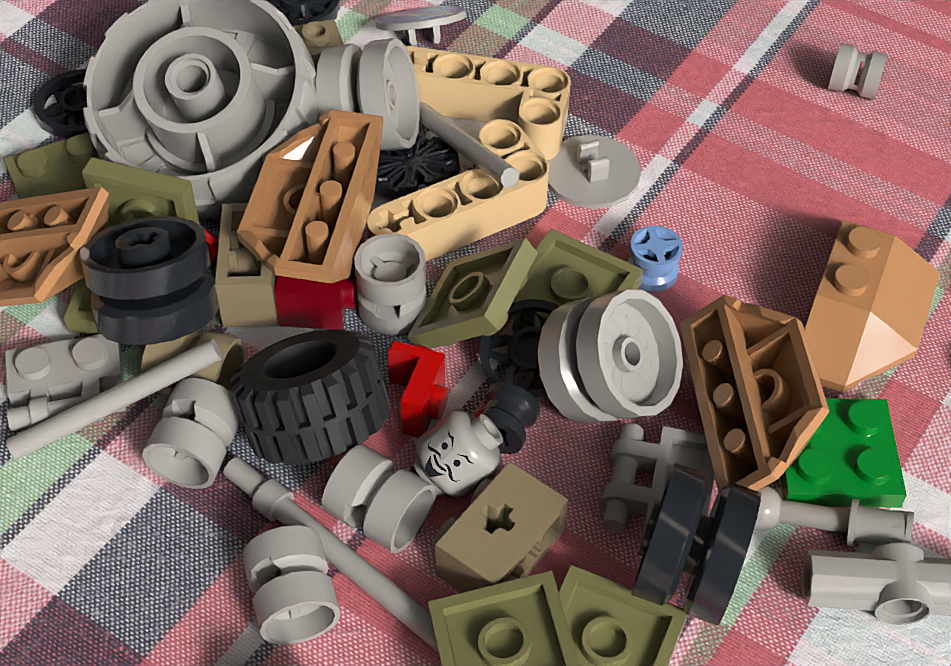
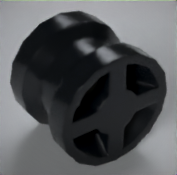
(512, 412)

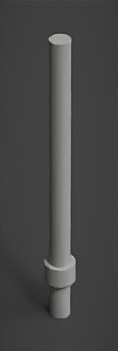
(277, 503)

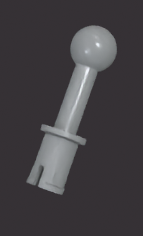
(860, 523)

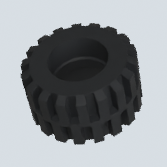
(311, 396)

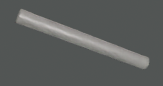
(468, 146)
(114, 399)

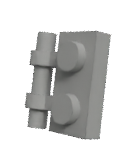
(57, 372)
(631, 455)

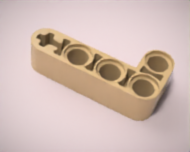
(496, 89)
(470, 202)

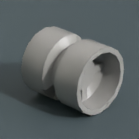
(390, 283)
(193, 434)
(384, 501)
(290, 585)

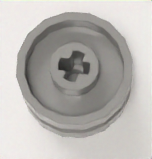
(372, 83)
(610, 357)

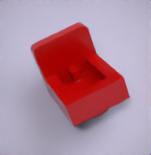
(425, 392)

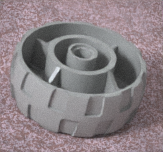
(200, 93)

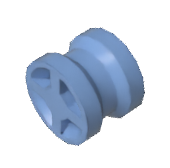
(658, 253)

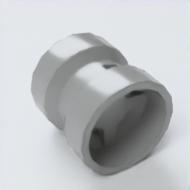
(847, 67)

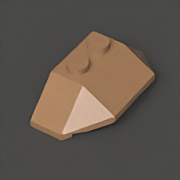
(315, 198)
(44, 242)
(868, 306)
(752, 389)

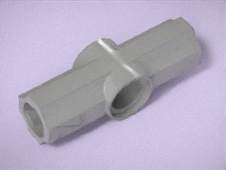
(890, 581)

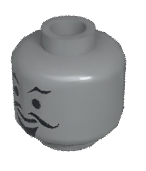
(458, 453)

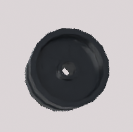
(149, 280)
(700, 545)

